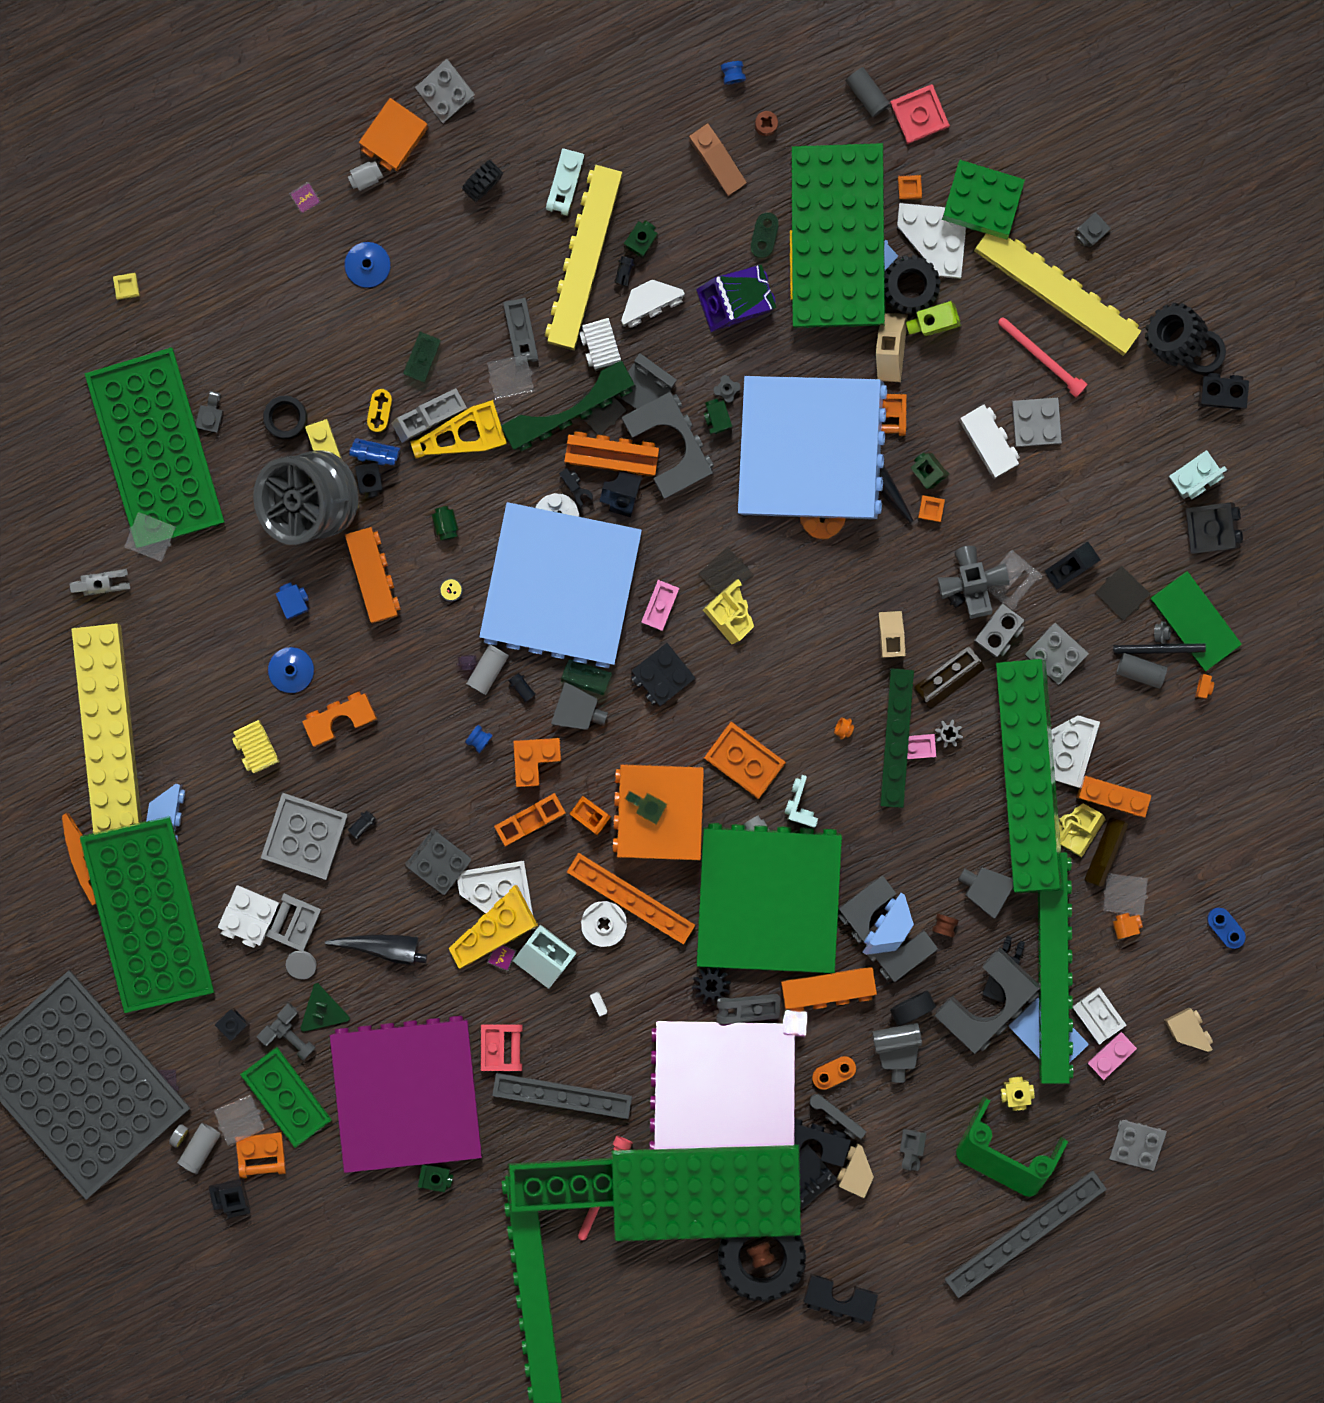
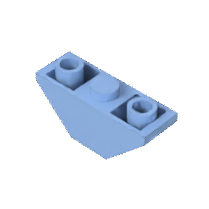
(168, 805)
(890, 928)

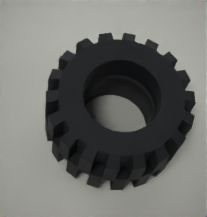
(925, 271)
(1164, 325)

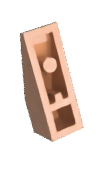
(717, 159)

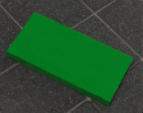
(1195, 620)
(286, 1097)

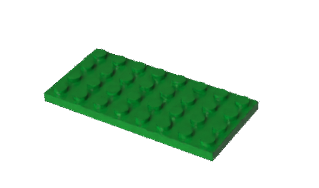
(838, 235)
(155, 442)
(147, 914)
(706, 1192)

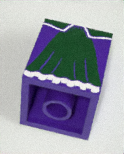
(736, 297)

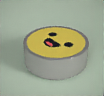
(178, 1136)

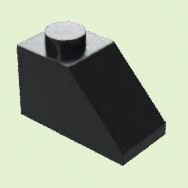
(1072, 565)

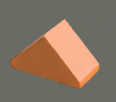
(590, 815)

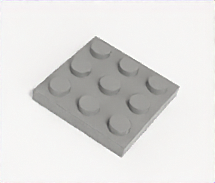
(304, 836)

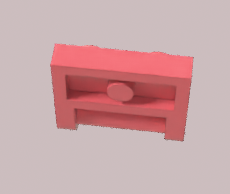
(493, 1047)

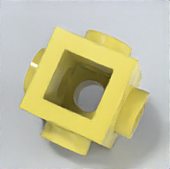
(1011, 1087)

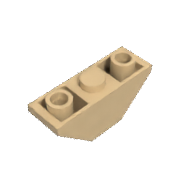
(891, 347)

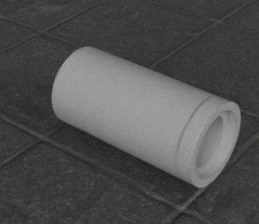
(487, 669)
(199, 1148)

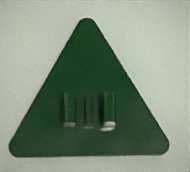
(322, 1010)

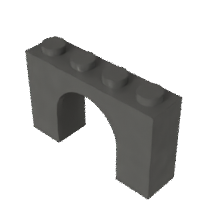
(693, 464)
(858, 912)
(976, 1030)

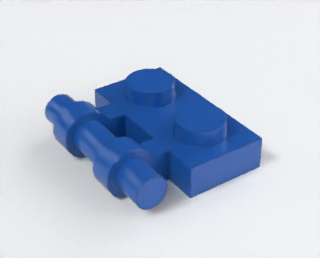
(374, 451)

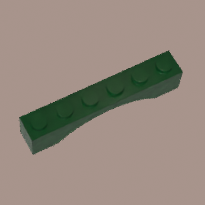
(610, 384)
(896, 738)

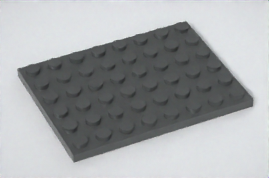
(82, 1085)

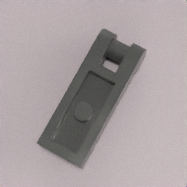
(520, 328)
(748, 1008)
(836, 1116)

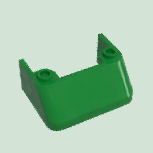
(975, 1153)

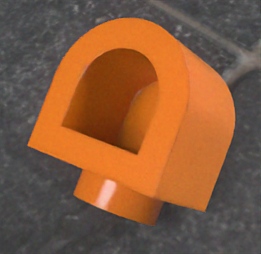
(1126, 925)

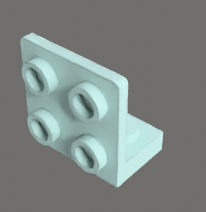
(1195, 474)
(804, 816)

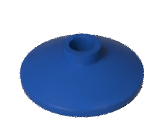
(372, 275)
(302, 674)

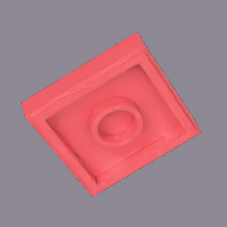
(919, 114)

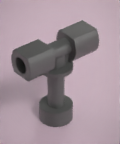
(281, 1027)

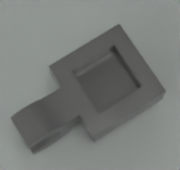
(210, 417)
(913, 1146)

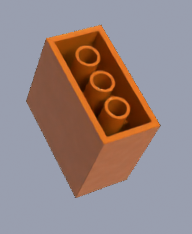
(680, 825)

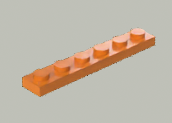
(631, 898)

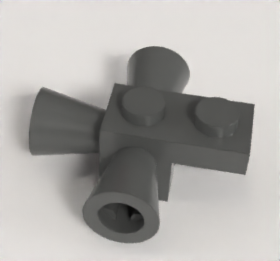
(973, 582)

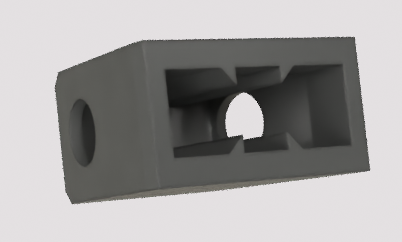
(577, 709)
(987, 889)
(898, 1062)

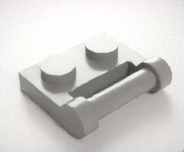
(300, 925)

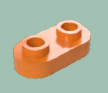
(834, 1073)

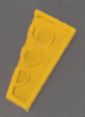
(494, 929)

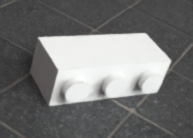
(989, 441)

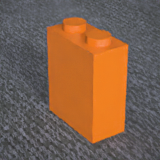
(393, 135)

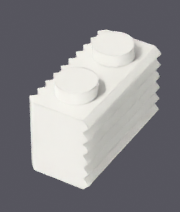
(600, 343)

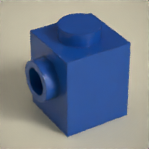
(292, 600)

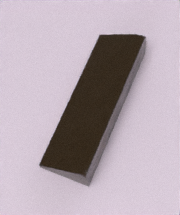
(949, 677)
(1106, 852)

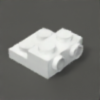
(248, 916)

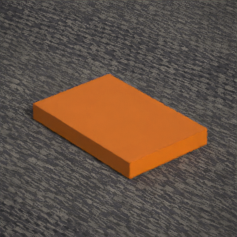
(744, 760)

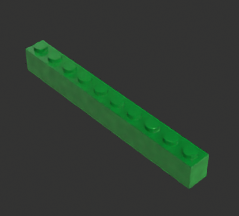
(1054, 982)
(535, 1304)

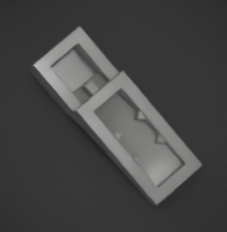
(428, 415)

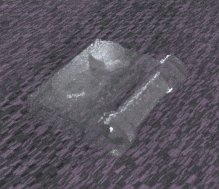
(1015, 566)

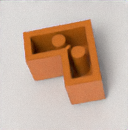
(529, 755)

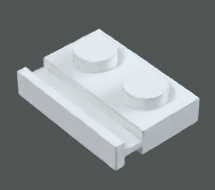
(1099, 1015)

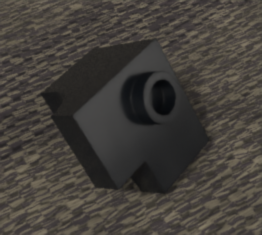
(621, 493)
(230, 1197)

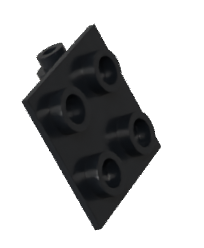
(813, 1176)

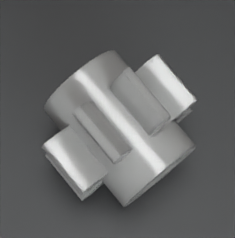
(954, 730)

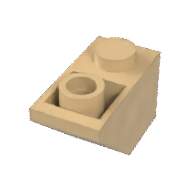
(891, 634)
(1187, 1030)
(857, 1174)

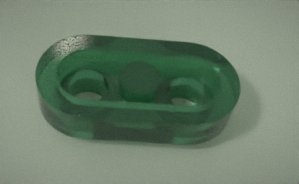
(764, 234)

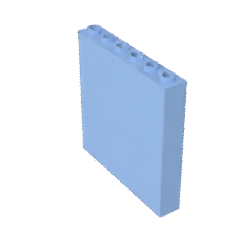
(812, 447)
(560, 584)

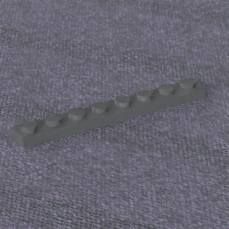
(1025, 1233)

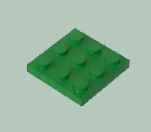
(983, 199)

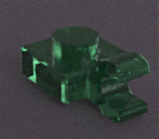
(649, 807)

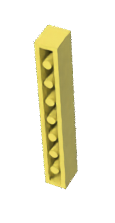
(584, 258)
(1059, 291)

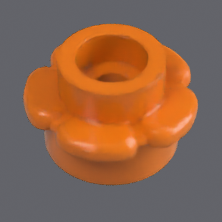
(844, 728)

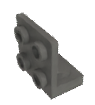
(650, 382)
(438, 861)

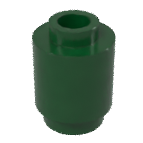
(445, 523)

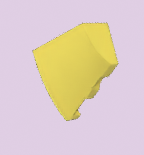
(730, 613)
(1080, 828)

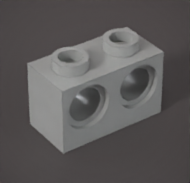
(995, 627)

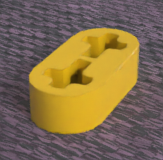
(385, 412)

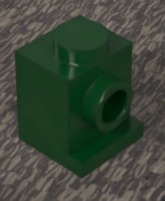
(637, 246)
(717, 417)
(921, 466)
(428, 1171)

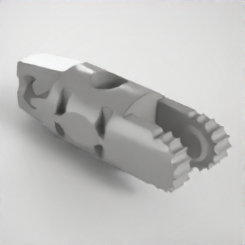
(89, 586)

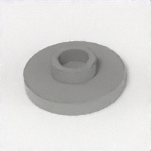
(301, 964)

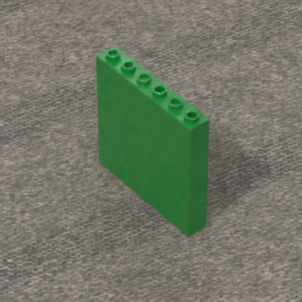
(769, 898)

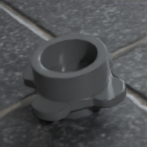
(726, 382)
(1162, 632)

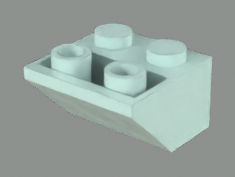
(544, 956)

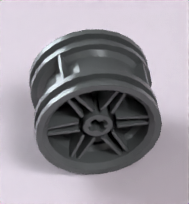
(305, 497)

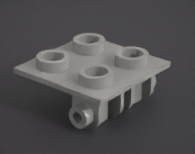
(445, 91)
(1059, 652)
(1137, 1144)

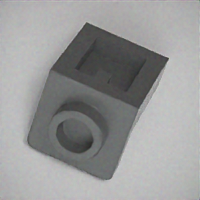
(1091, 230)

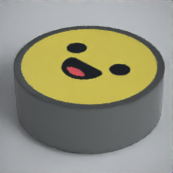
(451, 589)

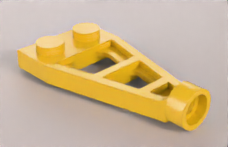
(488, 426)

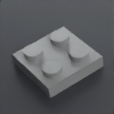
(1036, 422)

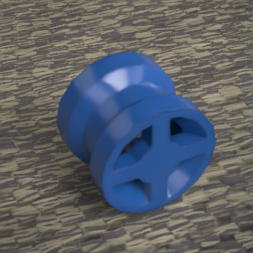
(733, 72)
(478, 739)

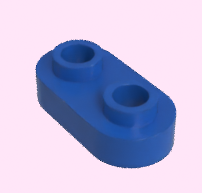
(1226, 928)

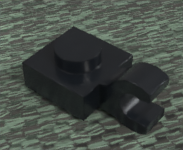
(572, 480)

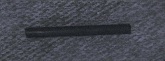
(1159, 648)

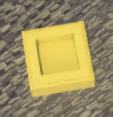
(126, 286)

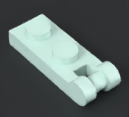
(565, 181)

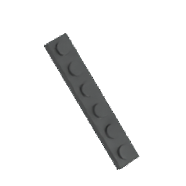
(562, 1095)

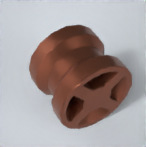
(764, 127)
(945, 925)
(761, 1254)

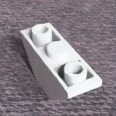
(649, 300)

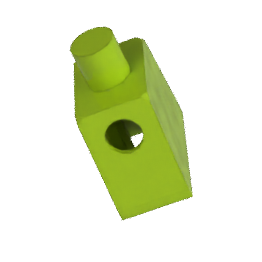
(945, 319)

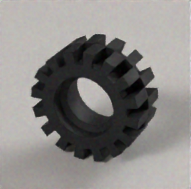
(482, 181)

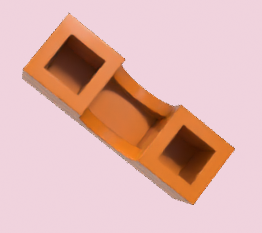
(320, 725)
(1114, 796)
(530, 819)

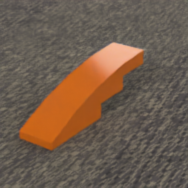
(72, 839)

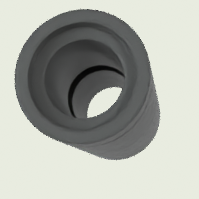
(867, 92)
(1141, 670)
(897, 1038)

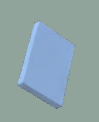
(1027, 1029)

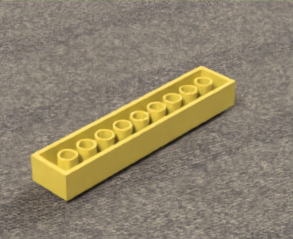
(106, 726)

